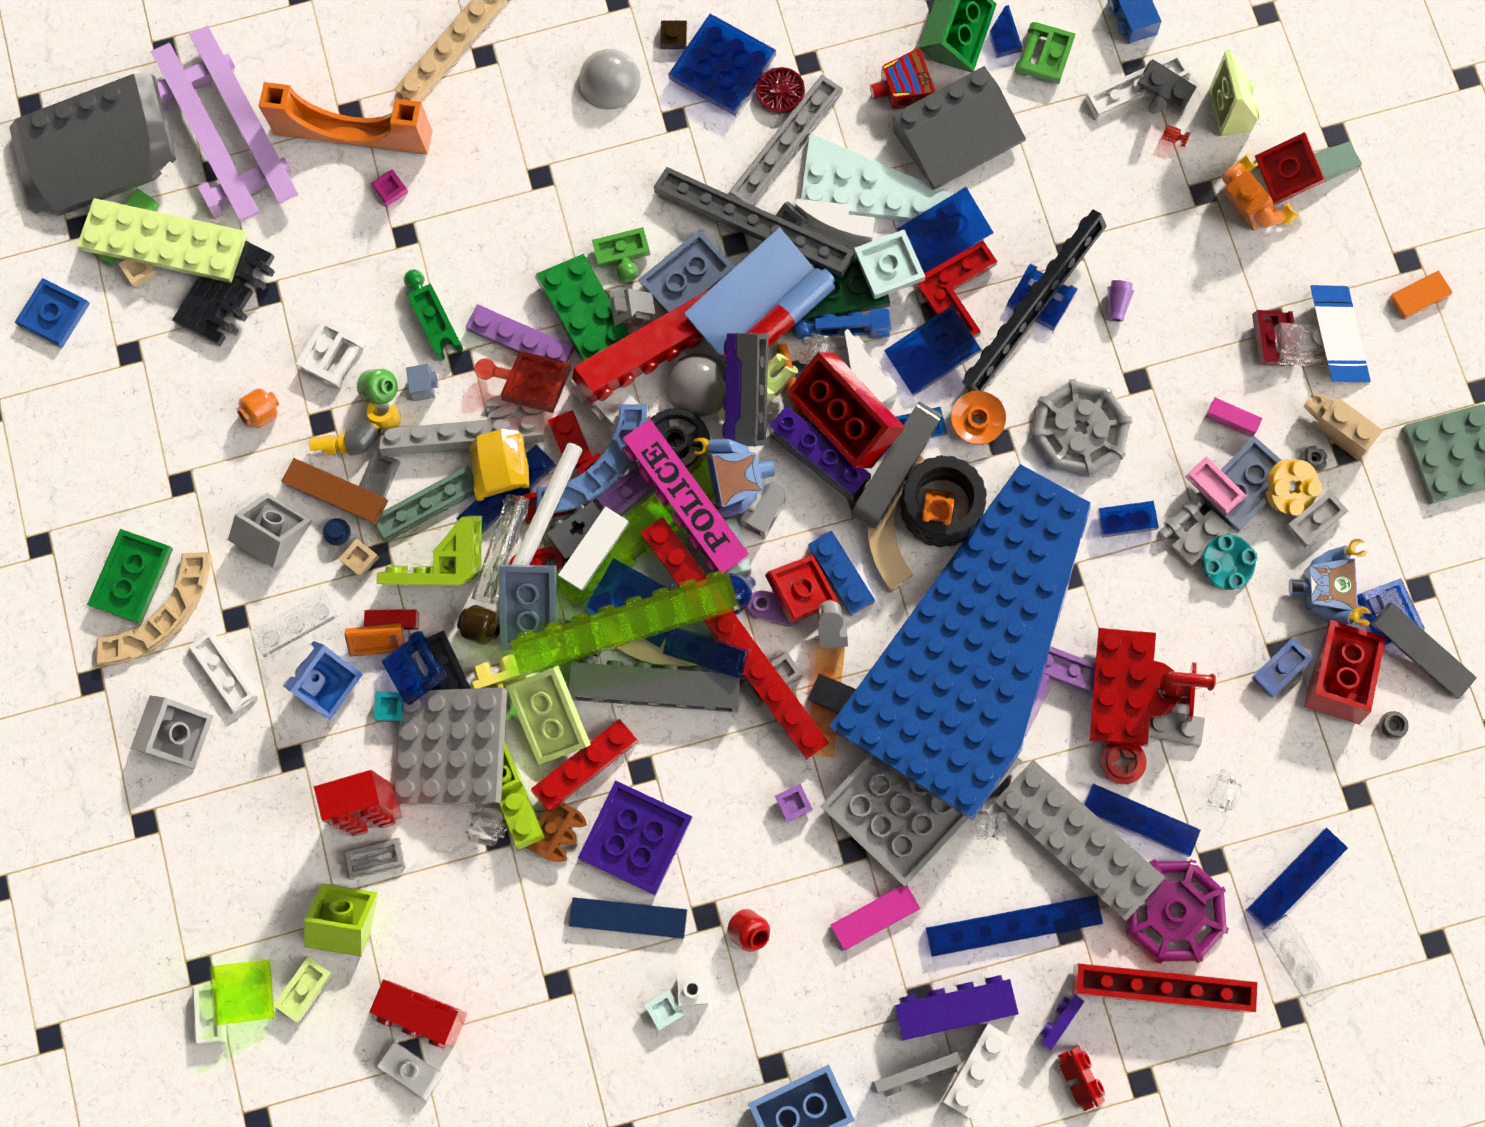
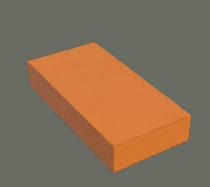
(1421, 294)
(374, 639)

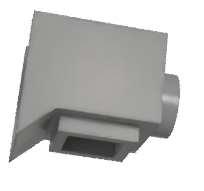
(634, 309)

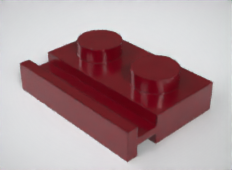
(1265, 334)

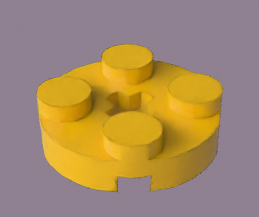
(1305, 491)

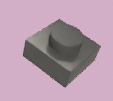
(792, 214)

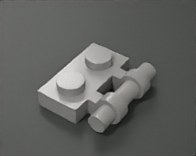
(1193, 542)

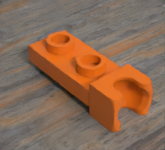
(938, 506)

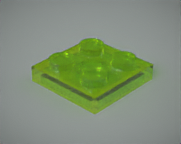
(241, 992)

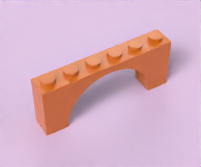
(292, 116)

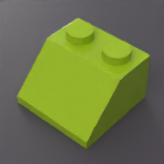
(340, 919)

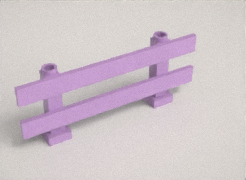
(181, 85)

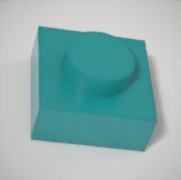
(388, 707)

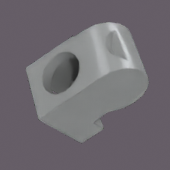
(830, 626)

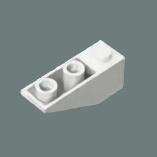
(868, 370)

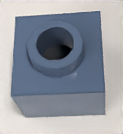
(421, 382)

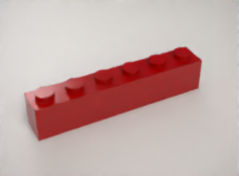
(637, 354)
(1164, 988)

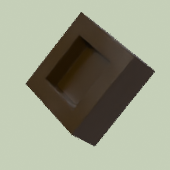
(673, 34)

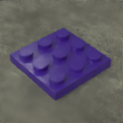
(635, 837)

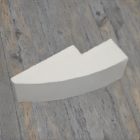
(836, 222)

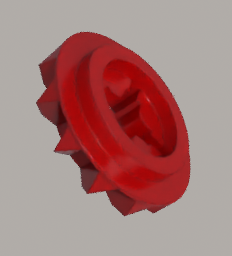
(1116, 773)

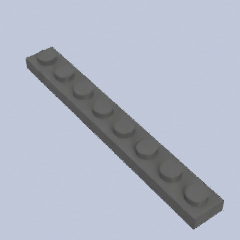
(751, 219)

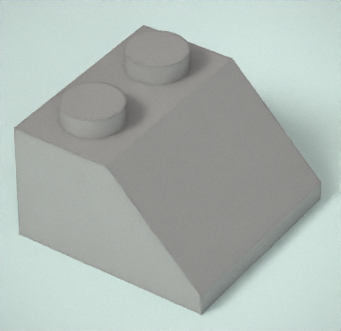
(268, 529)
(171, 731)

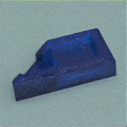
(1005, 35)

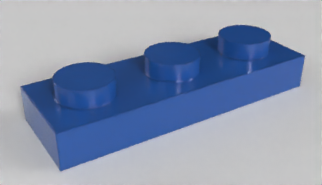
(841, 573)

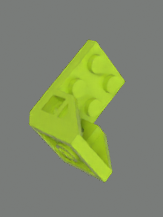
(460, 545)

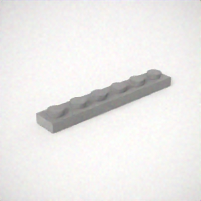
(455, 435)

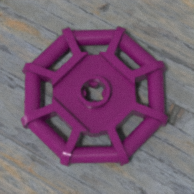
(1193, 912)

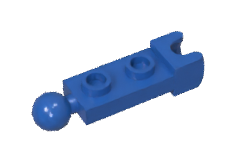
(875, 323)

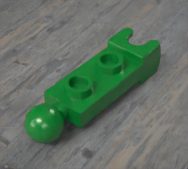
(430, 313)

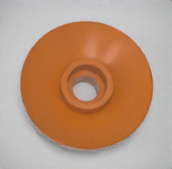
(983, 405)

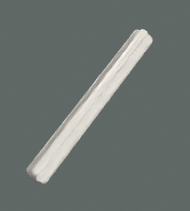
(548, 505)

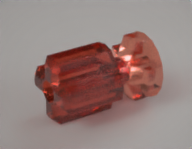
(1174, 134)

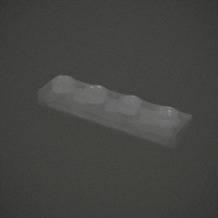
(500, 548)

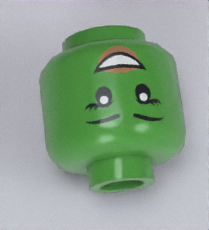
(377, 386)

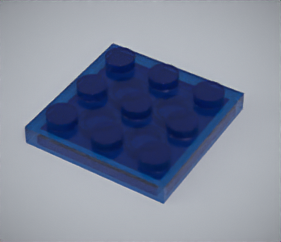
(722, 64)

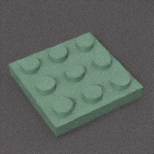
(1449, 453)

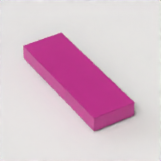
(875, 917)

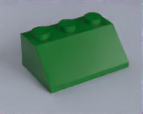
(957, 32)

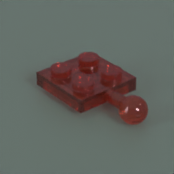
(531, 382)

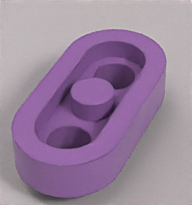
(772, 612)

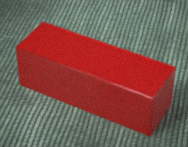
(407, 617)

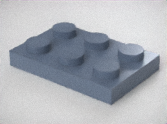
(686, 272)
(1249, 472)
(526, 599)

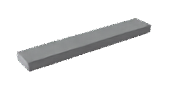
(786, 141)

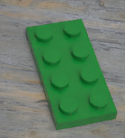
(581, 306)

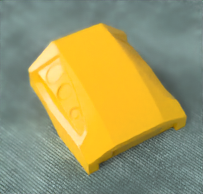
(498, 463)

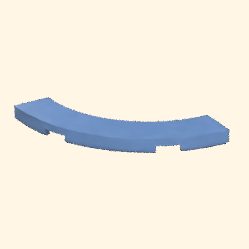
(606, 469)

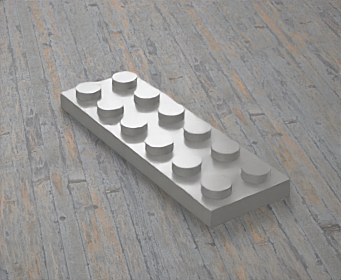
(1079, 840)

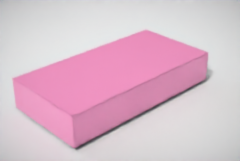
(1215, 486)

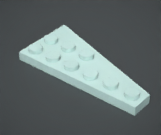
(866, 185)

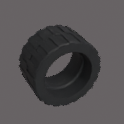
(951, 470)

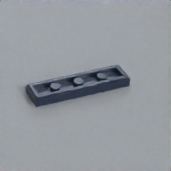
(628, 918)

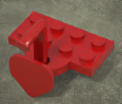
(1136, 687)

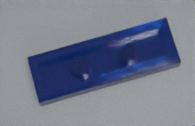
(706, 652)

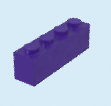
(955, 1009)

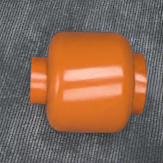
(257, 408)

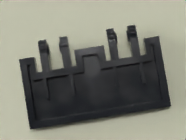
(213, 299)

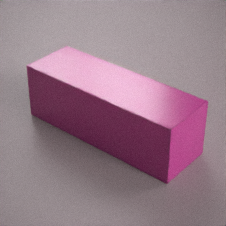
(1233, 417)

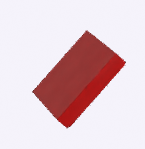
(1290, 168)
(800, 588)

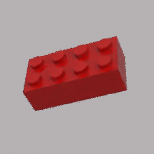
(845, 410)
(358, 803)

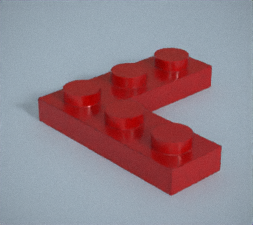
(944, 279)

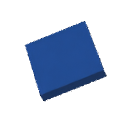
(52, 312)

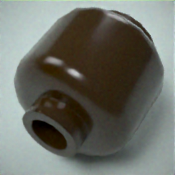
(478, 624)

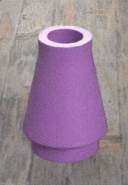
(1119, 298)

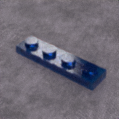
(490, 508)
(1142, 820)
(1297, 878)

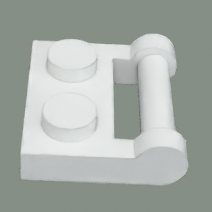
(324, 347)

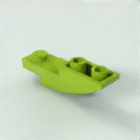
(517, 805)

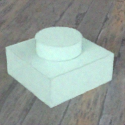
(664, 1010)

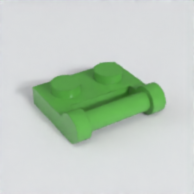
(1054, 54)

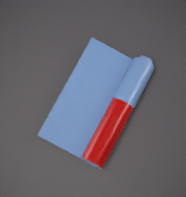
(761, 294)

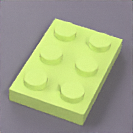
(548, 715)

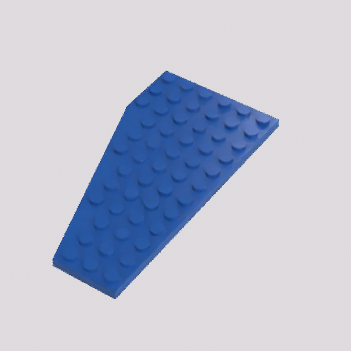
(969, 661)

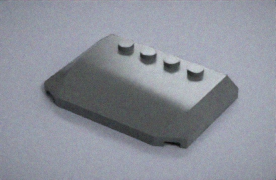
(93, 145)

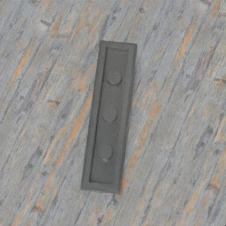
(1424, 650)

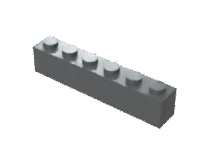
(653, 686)

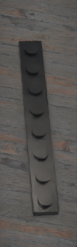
(1035, 302)

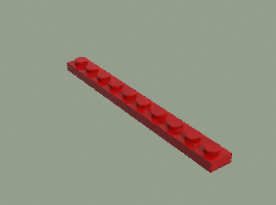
(729, 629)

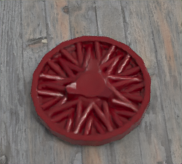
(780, 90)

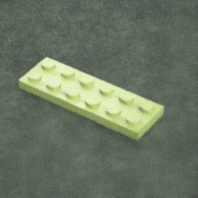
(162, 240)

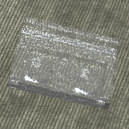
(1300, 345)

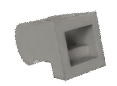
(766, 511)

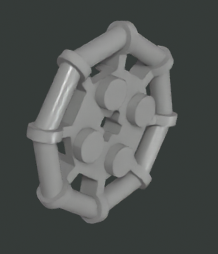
(1085, 413)

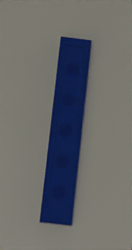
(1014, 926)

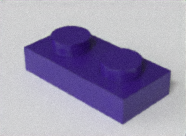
(1053, 1031)

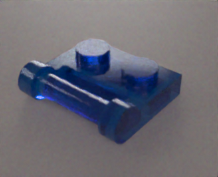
(1054, 310)
(1392, 592)
(407, 673)

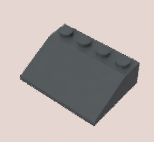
(958, 128)

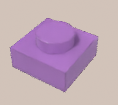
(793, 803)

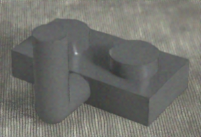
(1166, 87)

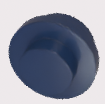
(336, 531)

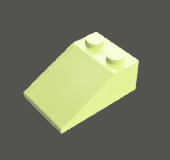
(1232, 97)

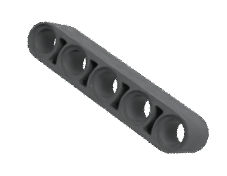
(896, 465)

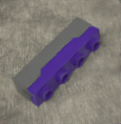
(745, 388)
(818, 454)

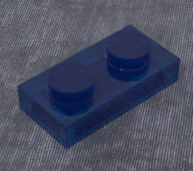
(1127, 519)

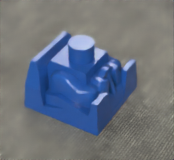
(323, 680)

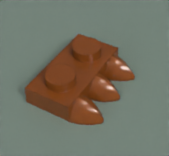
(557, 831)

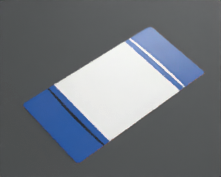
(1340, 333)

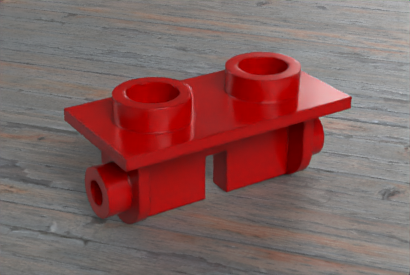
(1078, 1067)

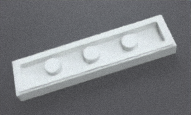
(1127, 91)

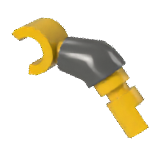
(360, 437)

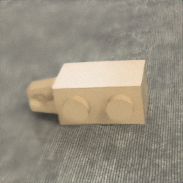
(1342, 424)

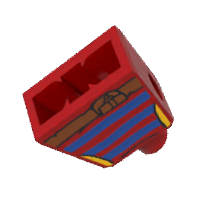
(904, 80)

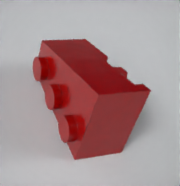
(418, 1014)

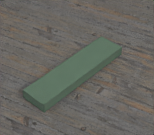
(426, 504)

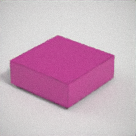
(389, 187)

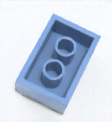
(804, 1103)

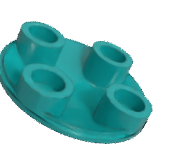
(1228, 562)

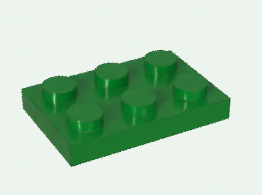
(130, 576)

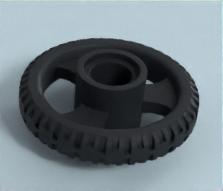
(677, 432)

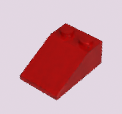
(1345, 673)

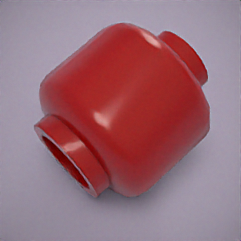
(748, 930)

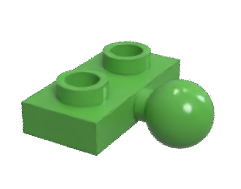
(621, 249)

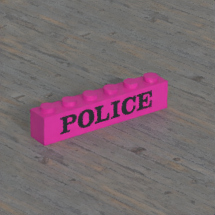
(684, 497)

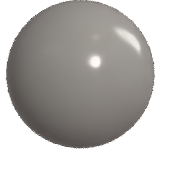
(609, 79)
(697, 384)

